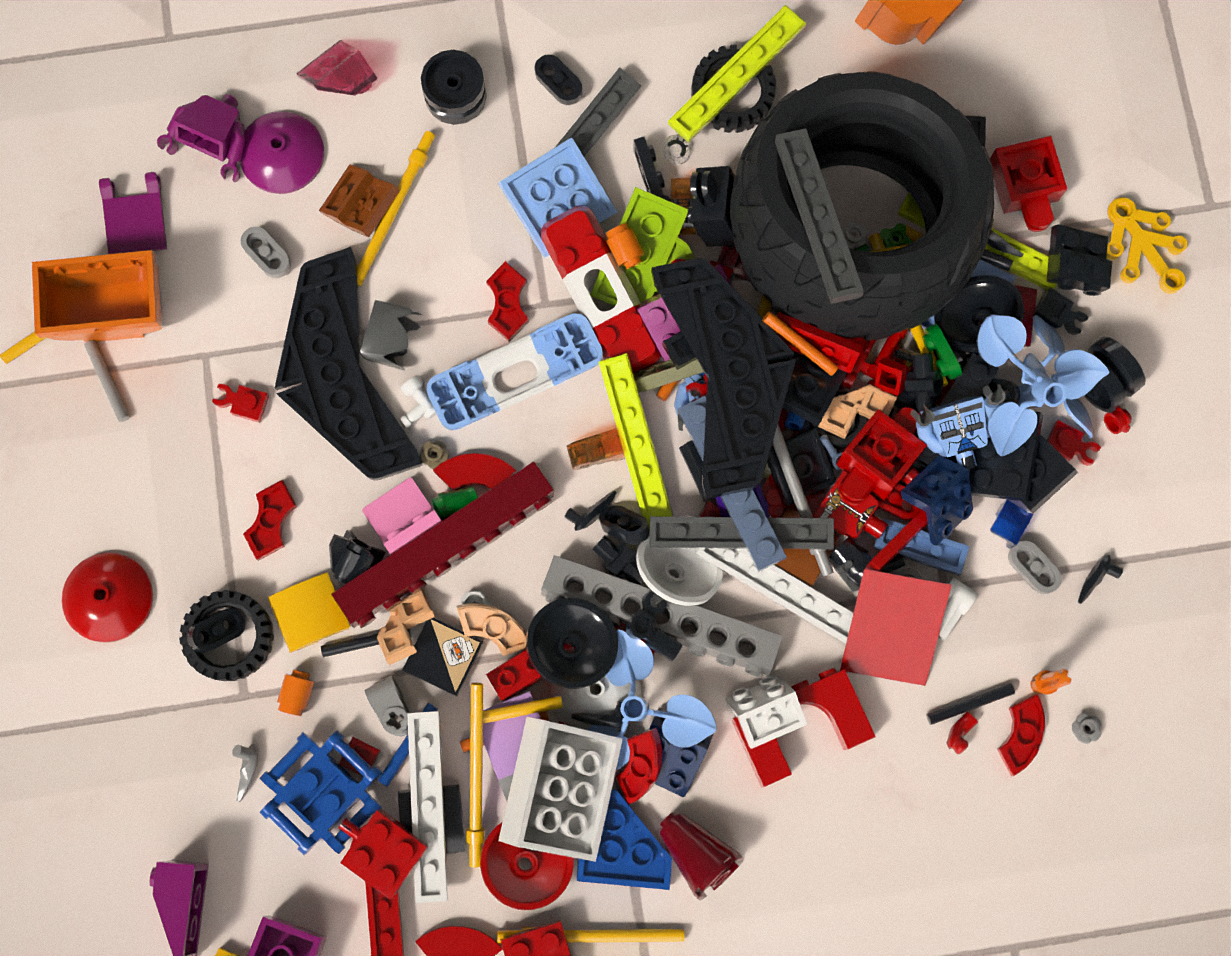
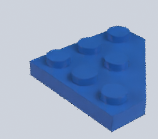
(627, 852)

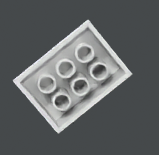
(560, 789)

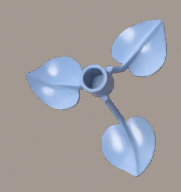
(1052, 340)
(1076, 375)
(686, 717)

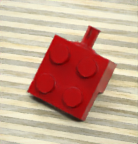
(382, 852)
(538, 941)

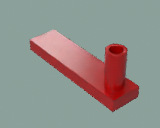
(902, 537)

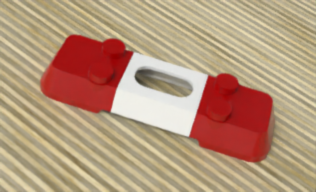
(579, 246)

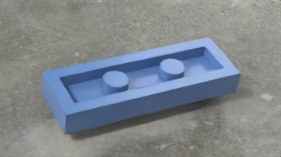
(946, 556)

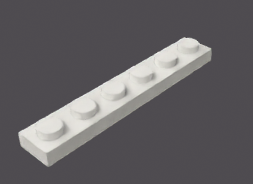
(783, 590)
(428, 805)

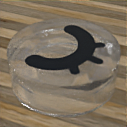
(677, 149)

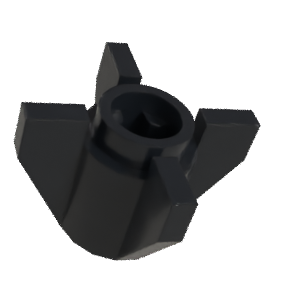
(351, 556)

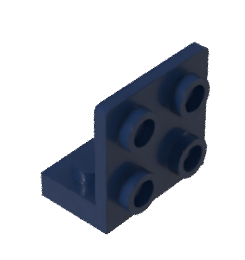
(943, 494)
(678, 763)

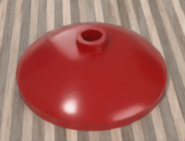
(126, 599)
(522, 888)

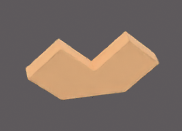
(861, 401)
(394, 637)

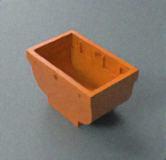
(903, 20)
(97, 297)

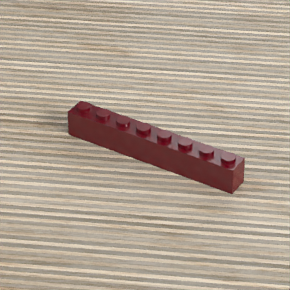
(443, 545)

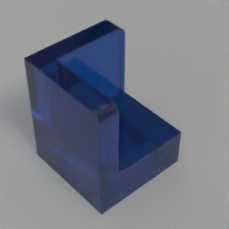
(1010, 522)

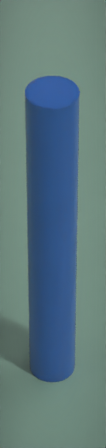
(400, 756)

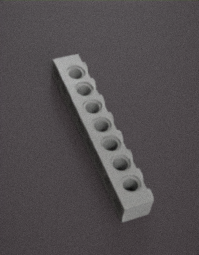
(764, 643)

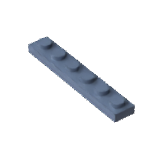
(741, 506)

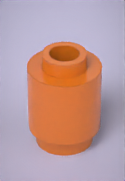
(625, 246)
(295, 692)

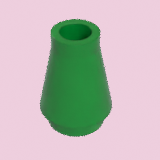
(452, 501)

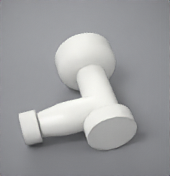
(413, 388)

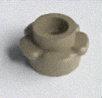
(429, 447)

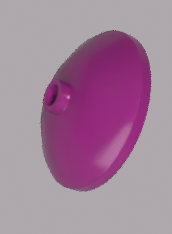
(290, 165)

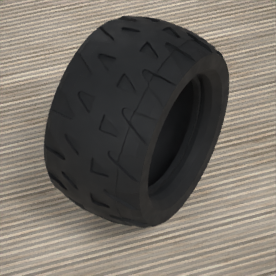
(883, 127)

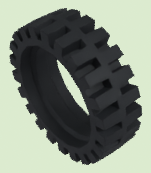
(742, 119)
(262, 642)

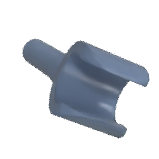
(833, 453)

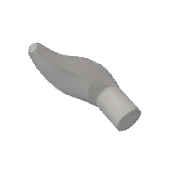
(248, 767)

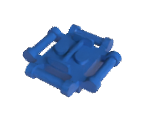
(320, 792)

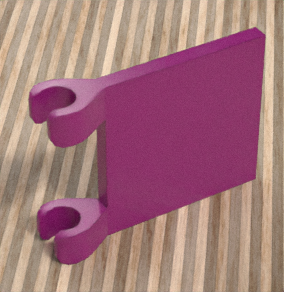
(135, 220)

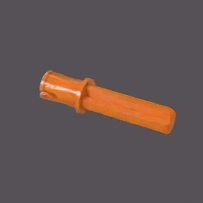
(1049, 681)

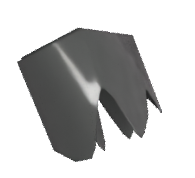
(387, 333)

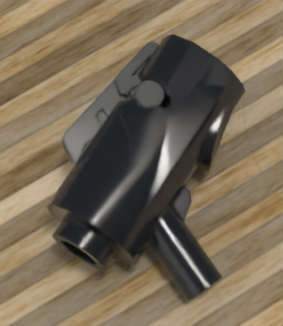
(851, 560)

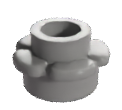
(1079, 731)

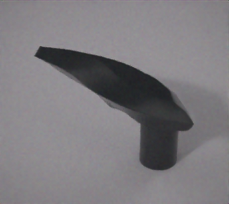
(1000, 244)
(591, 515)
(1096, 575)
(602, 718)

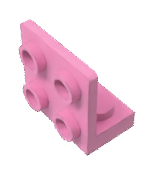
(401, 515)

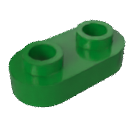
(947, 362)

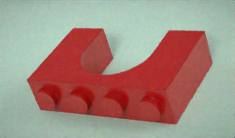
(837, 700)

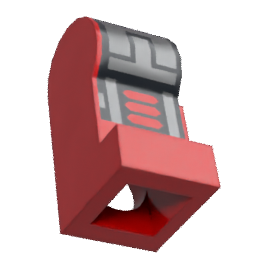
(895, 369)

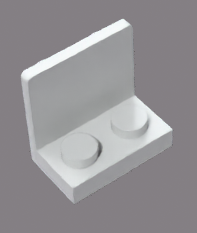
(766, 710)

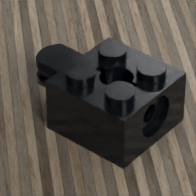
(711, 205)

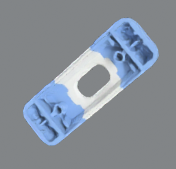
(556, 350)

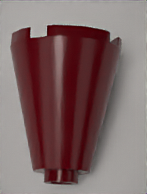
(698, 853)

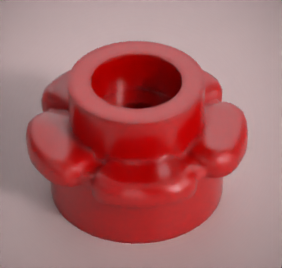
(1118, 421)

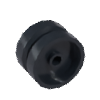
(453, 87)
(1123, 379)

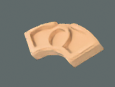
(492, 624)

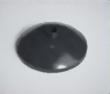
(974, 303)
(582, 627)

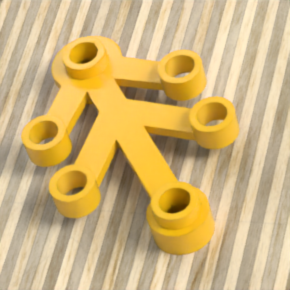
(1143, 241)

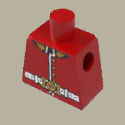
(851, 519)

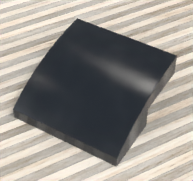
(452, 816)

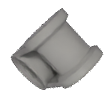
(387, 702)

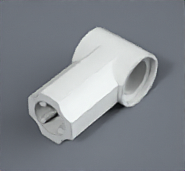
(958, 603)

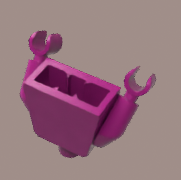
(209, 128)

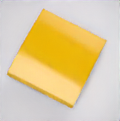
(308, 612)

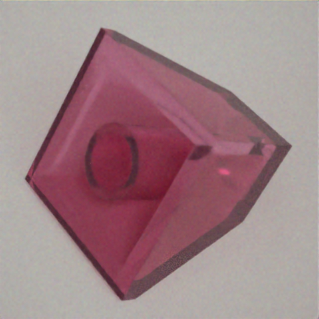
(339, 70)

